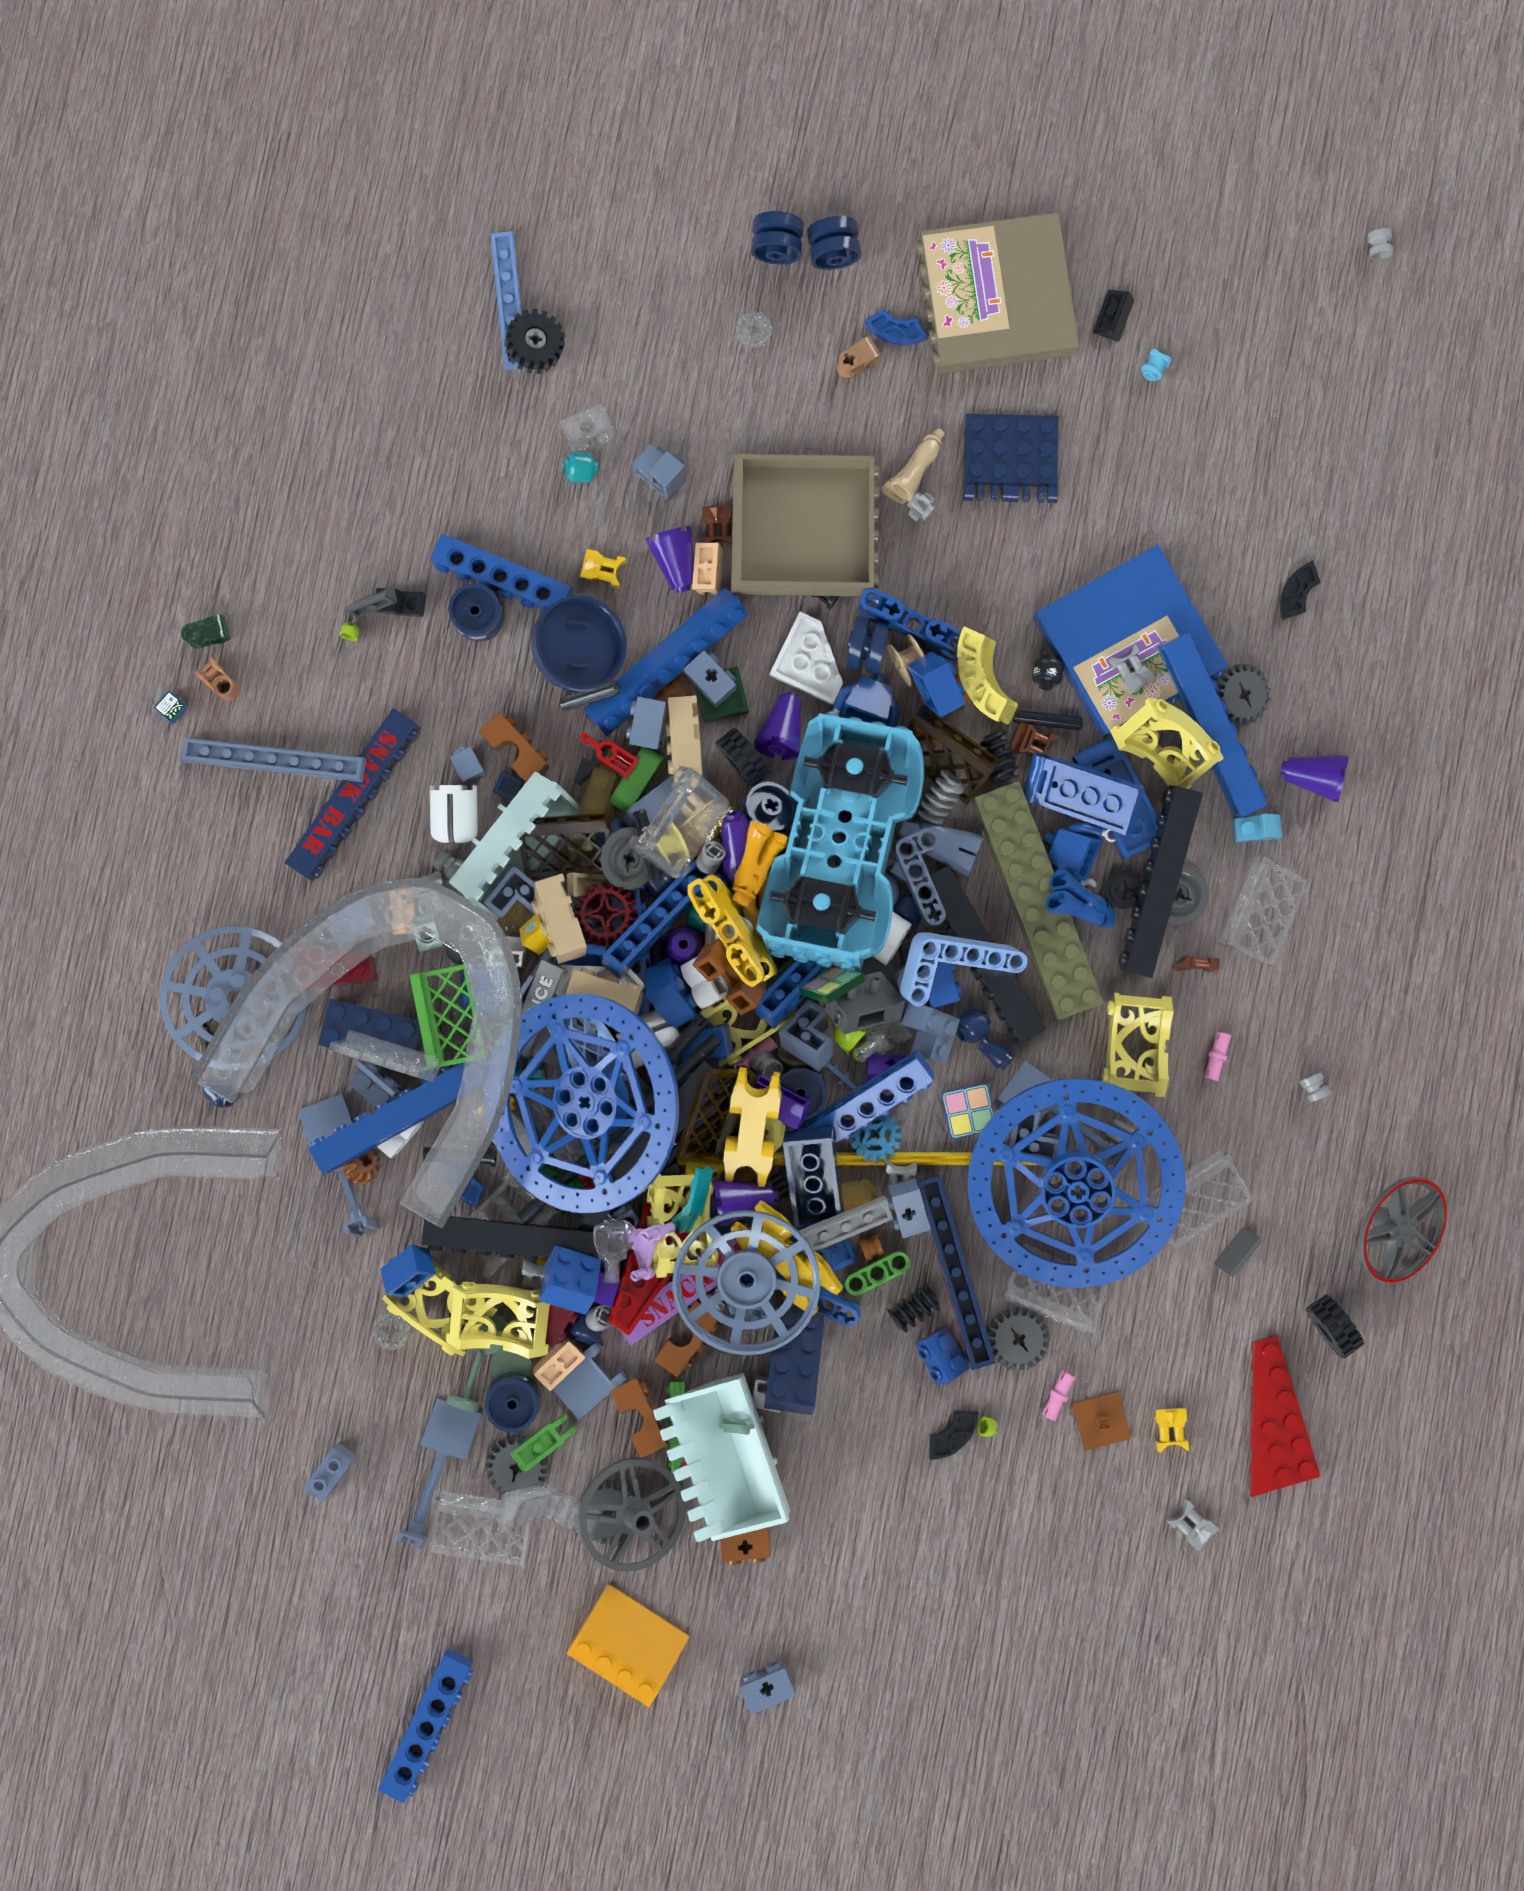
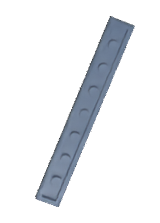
(274, 759)

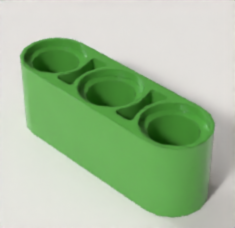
(632, 790)
(889, 1272)

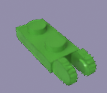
(541, 1444)

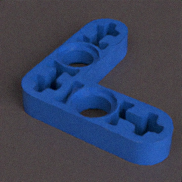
(846, 1305)

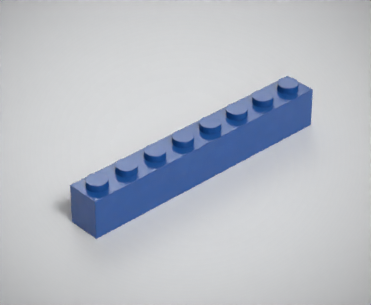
(668, 659)
(1205, 708)
(387, 1121)

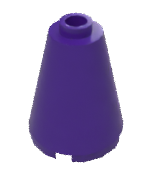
(674, 557)
(781, 729)
(1317, 774)
(734, 840)
(681, 934)
(741, 1196)

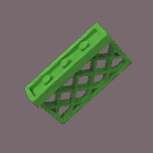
(427, 1014)

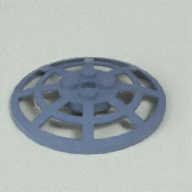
(218, 987)
(742, 1295)

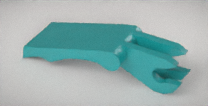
(699, 1190)

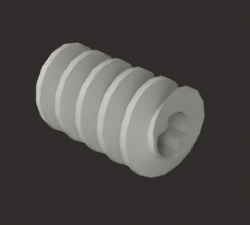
(942, 799)

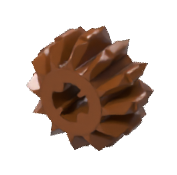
(362, 1168)

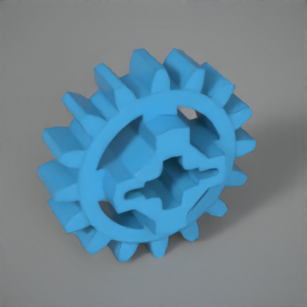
(870, 1144)

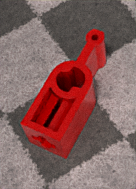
(617, 752)

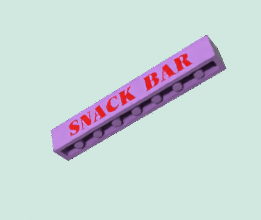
(664, 1304)

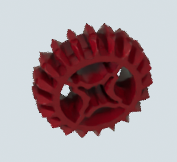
(594, 914)

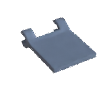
(587, 1383)

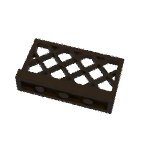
(954, 743)
(565, 825)
(728, 1122)

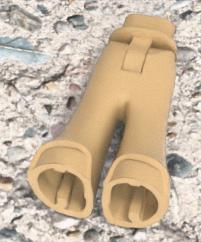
(905, 483)

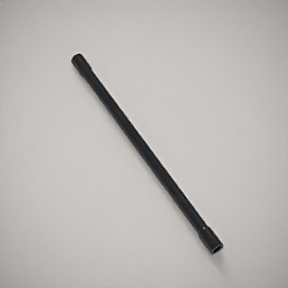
(703, 1051)

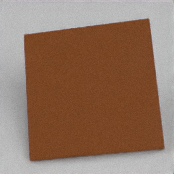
(1101, 1420)

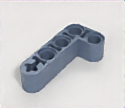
(653, 801)
(924, 880)

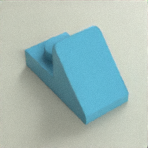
(1257, 828)

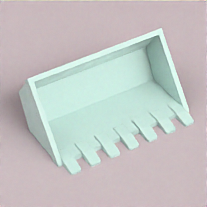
(502, 842)
(728, 1471)

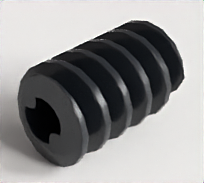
(995, 745)
(914, 1309)

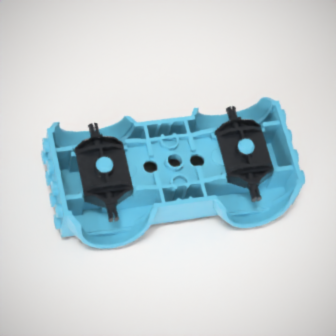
(845, 910)

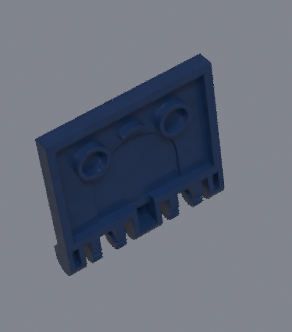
(1011, 454)

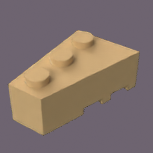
(684, 734)
(558, 919)
(585, 982)

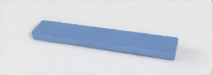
(506, 284)

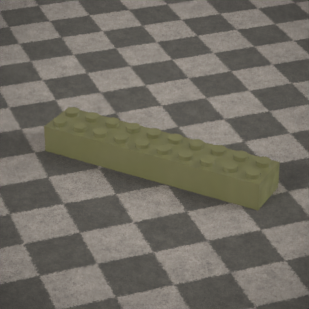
(1026, 878)

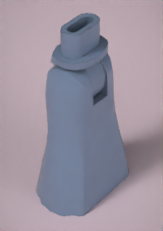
(955, 847)

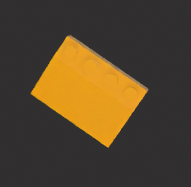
(628, 1645)

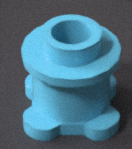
(1155, 365)

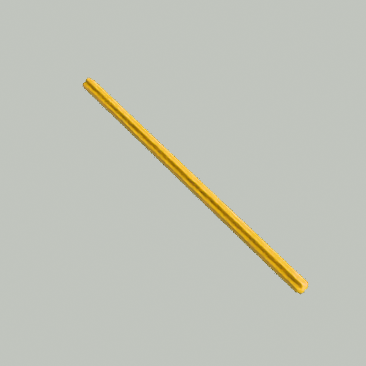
(900, 1158)

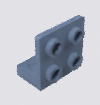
(373, 1084)

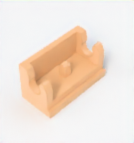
(708, 568)
(558, 1363)

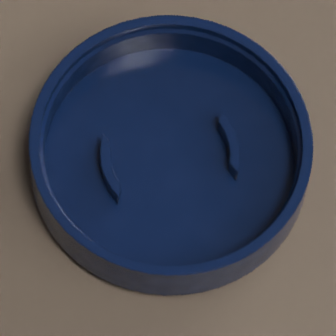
(578, 643)

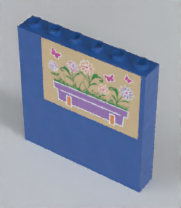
(1104, 620)

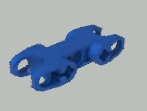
(889, 605)

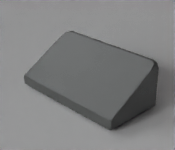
(372, 602)
(1237, 1252)

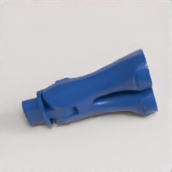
(1078, 901)

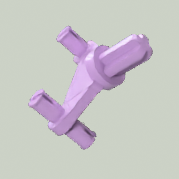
(645, 1246)

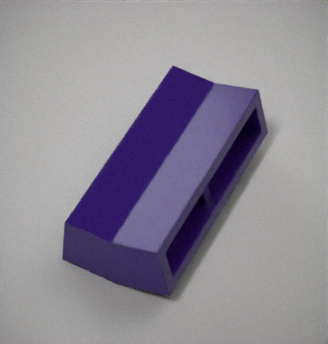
(792, 1106)

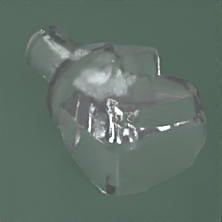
(877, 1040)
(611, 1246)

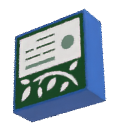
(170, 707)

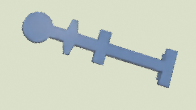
(843, 1078)

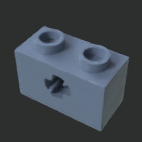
(714, 691)
(910, 1220)
(330, 1472)
(760, 1698)

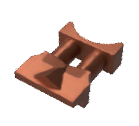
(717, 516)
(1024, 737)
(1188, 962)

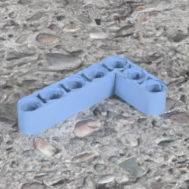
(956, 955)

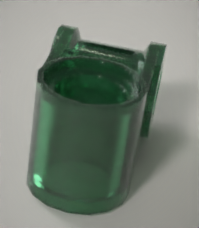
(210, 631)

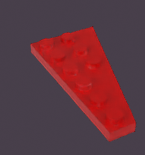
(636, 1297)
(1278, 1433)

